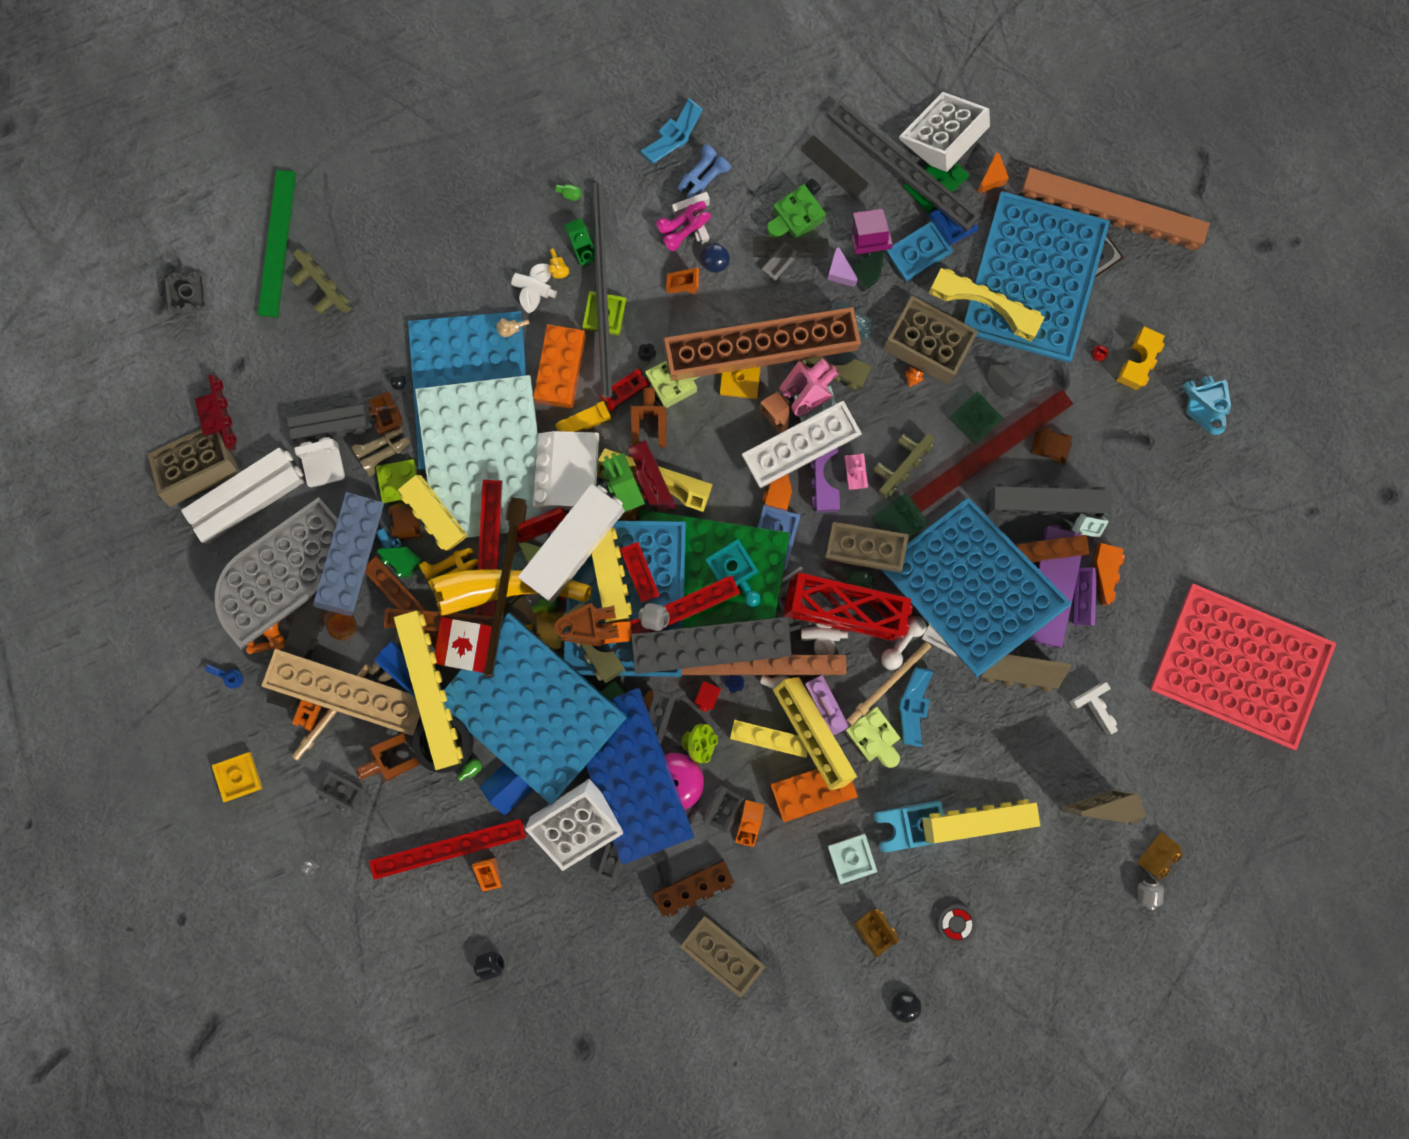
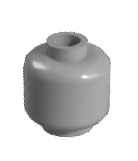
(654, 616)
(1150, 894)

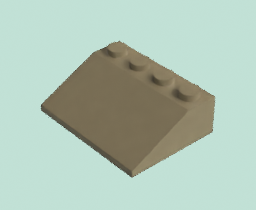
(930, 340)
(191, 466)
(1027, 672)
(1110, 805)

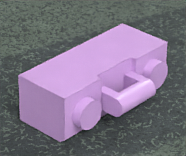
(826, 704)

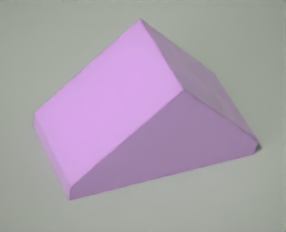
(841, 270)

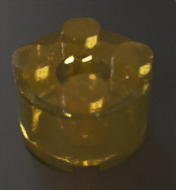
(546, 629)

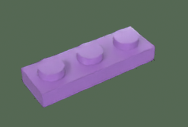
(1085, 597)

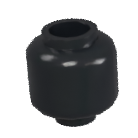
(489, 965)

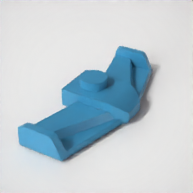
(673, 133)
(914, 706)

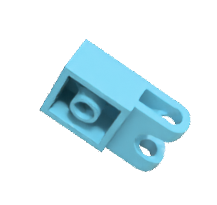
(906, 825)

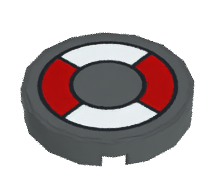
(956, 924)

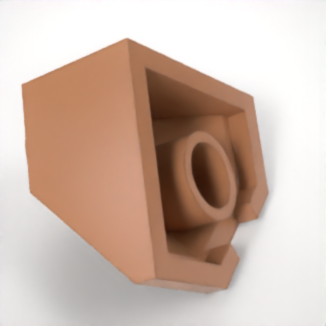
(776, 411)

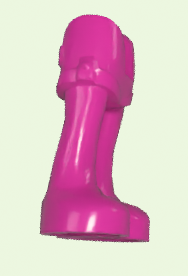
(668, 227)

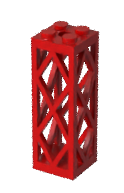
(899, 607)

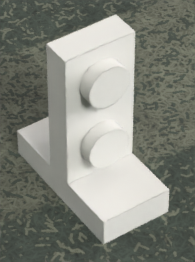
(678, 208)
(1097, 706)

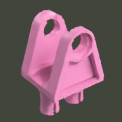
(812, 384)

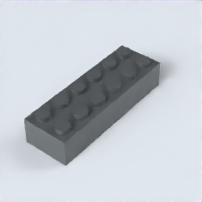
(1048, 501)

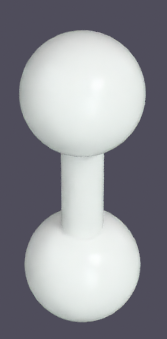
(892, 658)

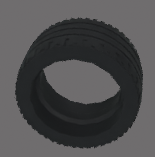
(427, 762)

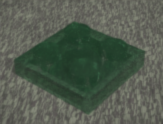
(976, 418)

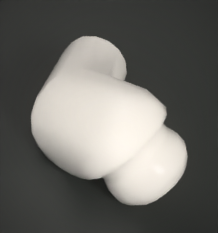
(773, 682)

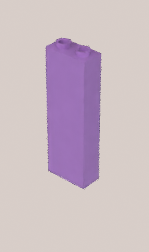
(1063, 575)

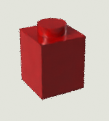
(707, 696)

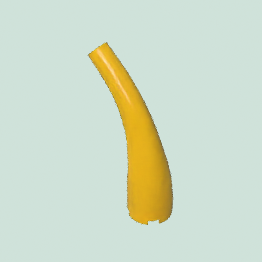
(475, 587)

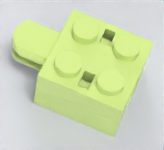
(667, 390)
(876, 738)

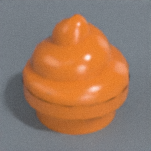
(913, 376)

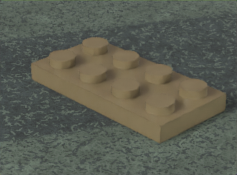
(867, 547)
(722, 956)

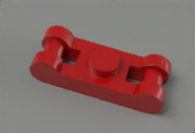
(625, 389)

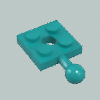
(744, 571)

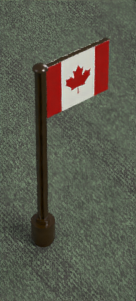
(473, 644)

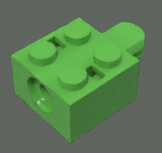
(794, 213)
(622, 481)

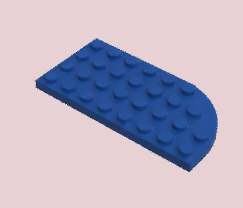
(639, 784)

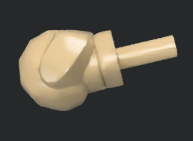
(508, 328)

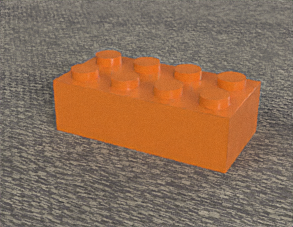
(559, 366)
(807, 794)

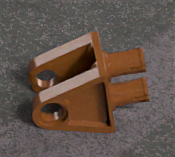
(649, 409)
(585, 625)
(375, 765)

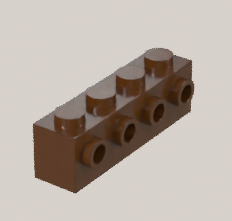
(692, 888)

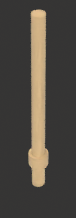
(863, 708)
(307, 742)

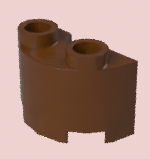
(386, 412)
(1052, 445)
(405, 525)

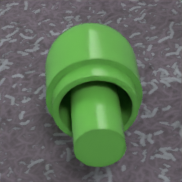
(569, 191)
(544, 605)
(470, 769)

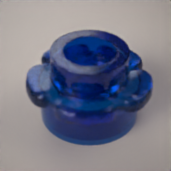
(734, 688)

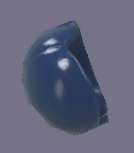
(715, 258)

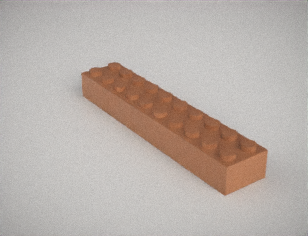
(761, 344)

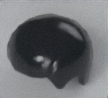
(906, 1007)

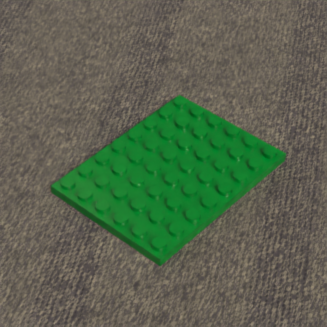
(705, 538)

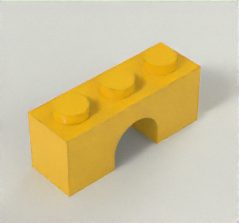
(1148, 344)

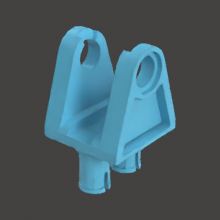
(1208, 403)

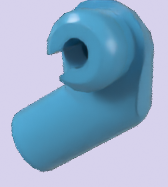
(388, 542)

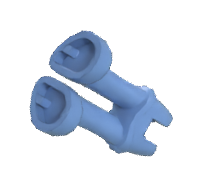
(708, 157)

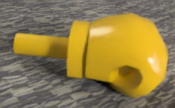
(557, 266)

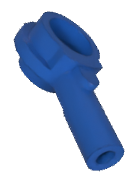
(231, 678)

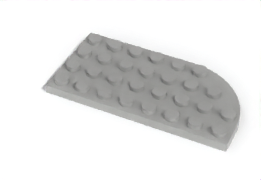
(274, 574)

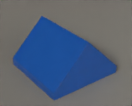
(505, 789)

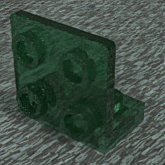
(901, 517)

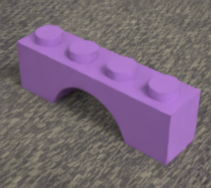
(826, 497)

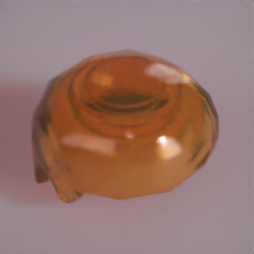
(341, 626)

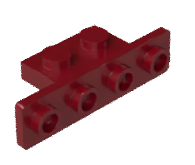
(214, 413)
(650, 478)

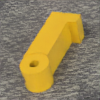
(585, 420)

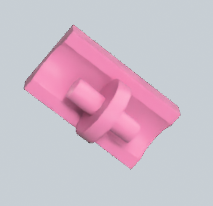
(856, 471)

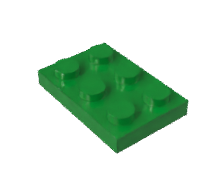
(951, 180)

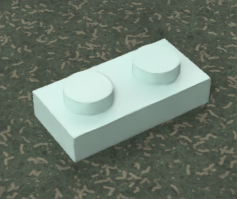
(1090, 525)

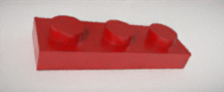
(540, 524)
(640, 572)

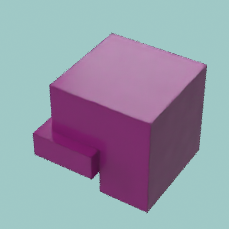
(870, 232)

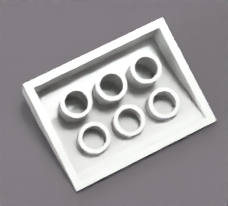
(946, 130)
(564, 468)
(574, 825)

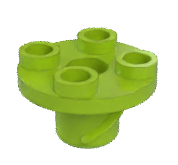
(700, 743)

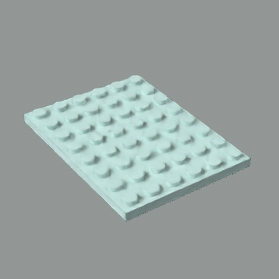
(478, 435)

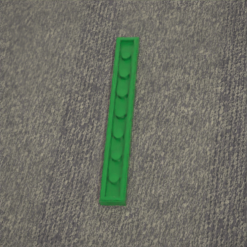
(277, 244)

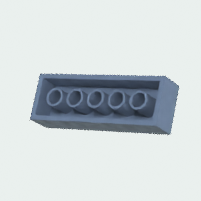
(348, 554)

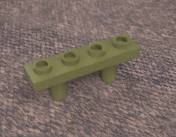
(331, 296)
(902, 473)

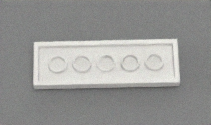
(801, 444)

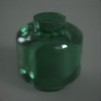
(861, 578)

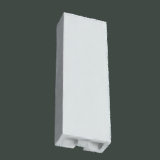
(243, 495)
(572, 542)

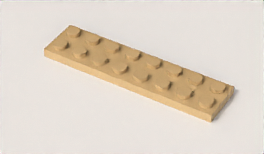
(342, 692)

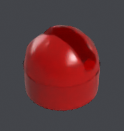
(1097, 355)

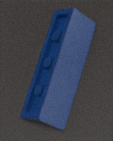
(393, 662)

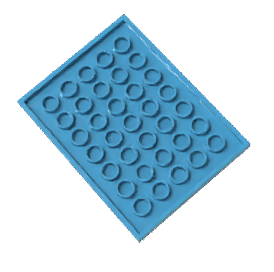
(1047, 264)
(462, 352)
(665, 555)
(976, 587)
(534, 711)

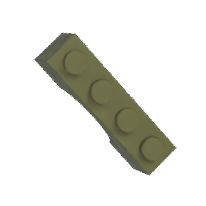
(851, 374)
(606, 664)

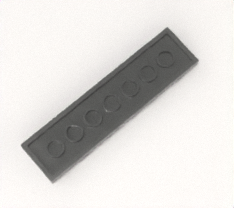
(711, 645)

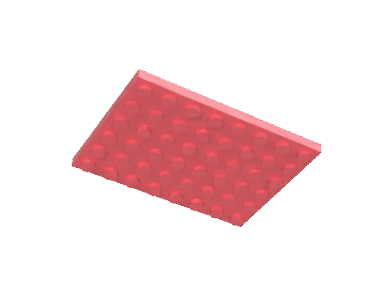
(1243, 666)

